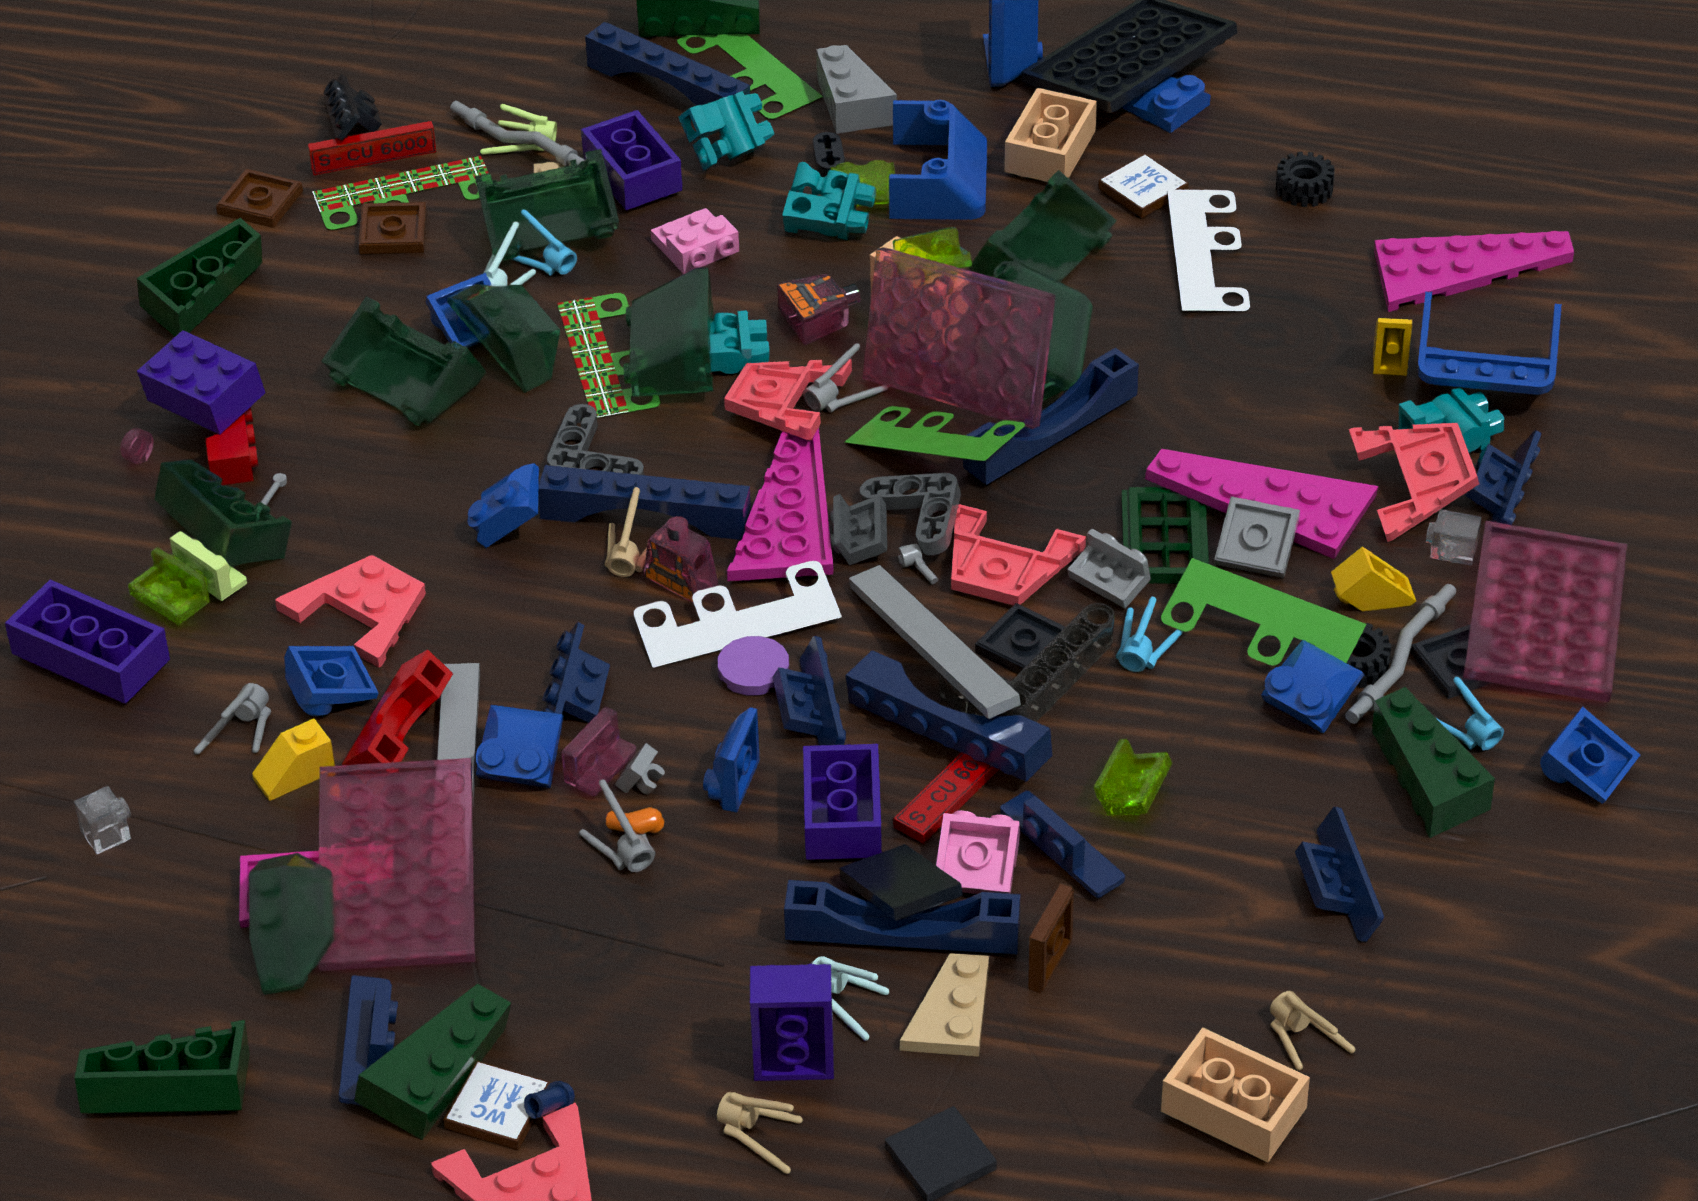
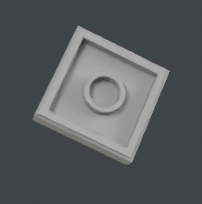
(1257, 537)

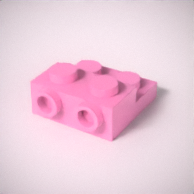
(696, 239)
(979, 851)

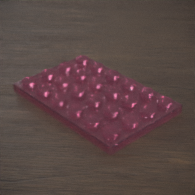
(958, 337)
(1546, 611)
(399, 862)

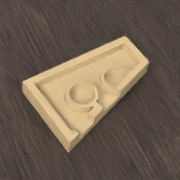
(951, 1010)

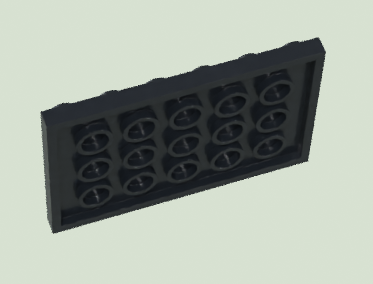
(1129, 52)

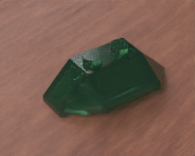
(511, 329)
(289, 919)

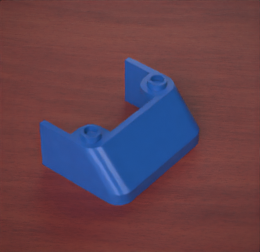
(1011, 39)
(946, 187)
(1485, 370)

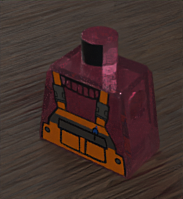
(816, 305)
(680, 559)

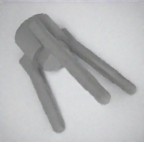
(824, 391)
(246, 706)
(632, 849)

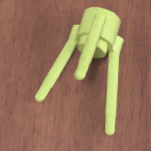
(540, 124)

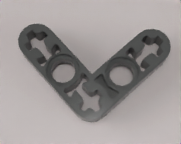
(578, 454)
(942, 495)

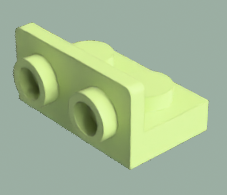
(220, 576)

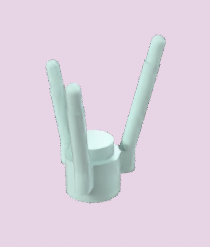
(497, 275)
(840, 976)

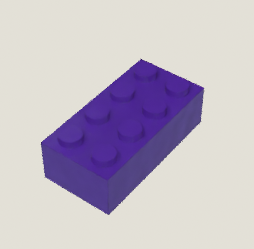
(87, 641)

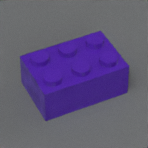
(635, 159)
(201, 382)
(842, 801)
(792, 1022)

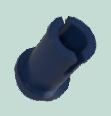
(554, 1097)

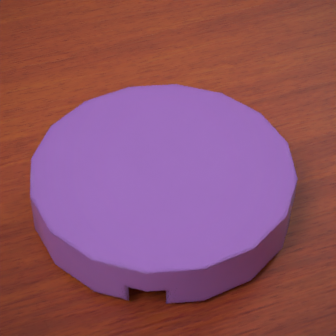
(751, 663)

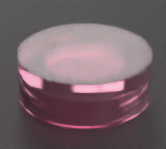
(137, 445)

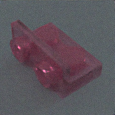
(596, 753)

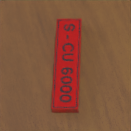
(372, 148)
(943, 795)

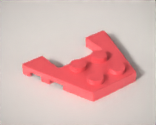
(772, 389)
(1432, 465)
(1003, 569)
(367, 592)
(546, 1177)

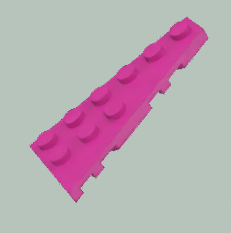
(1462, 262)
(1326, 505)
(787, 517)

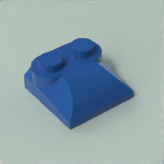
(1171, 102)
(447, 319)
(505, 505)
(327, 677)
(1311, 685)
(519, 746)
(1588, 756)
(734, 762)

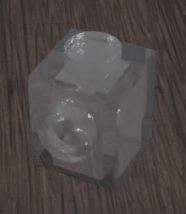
(1454, 537)
(103, 819)

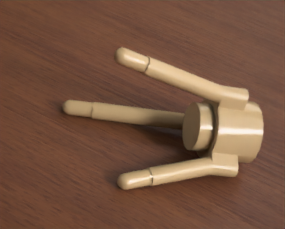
(624, 556)
(1295, 1015)
(743, 1111)

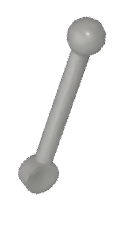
(279, 480)

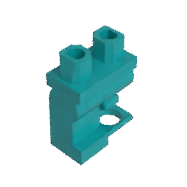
(734, 121)
(832, 211)
(737, 342)
(1466, 410)

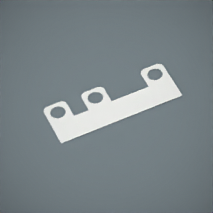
(1193, 246)
(719, 628)

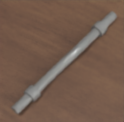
(478, 120)
(1429, 611)

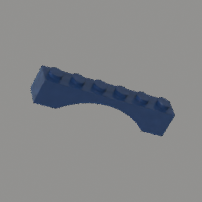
(618, 51)
(1101, 388)
(710, 506)
(1004, 742)
(977, 924)

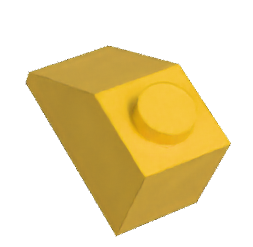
(1391, 346)
(1371, 583)
(294, 760)

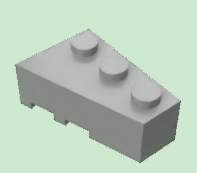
(852, 91)

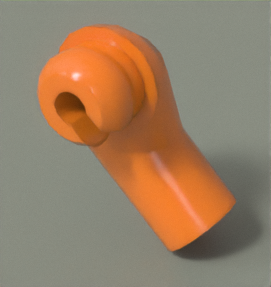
(641, 821)

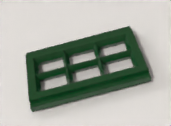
(1195, 523)

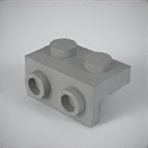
(1110, 569)

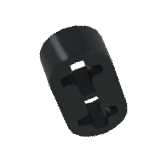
(824, 156)

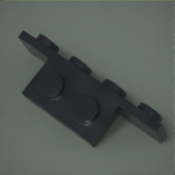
(349, 106)

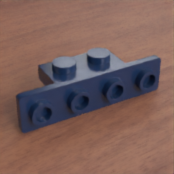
(1503, 478)
(576, 679)
(808, 697)
(1063, 844)
(1339, 876)
(366, 1030)

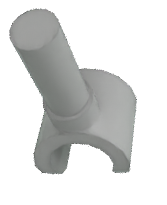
(912, 555)

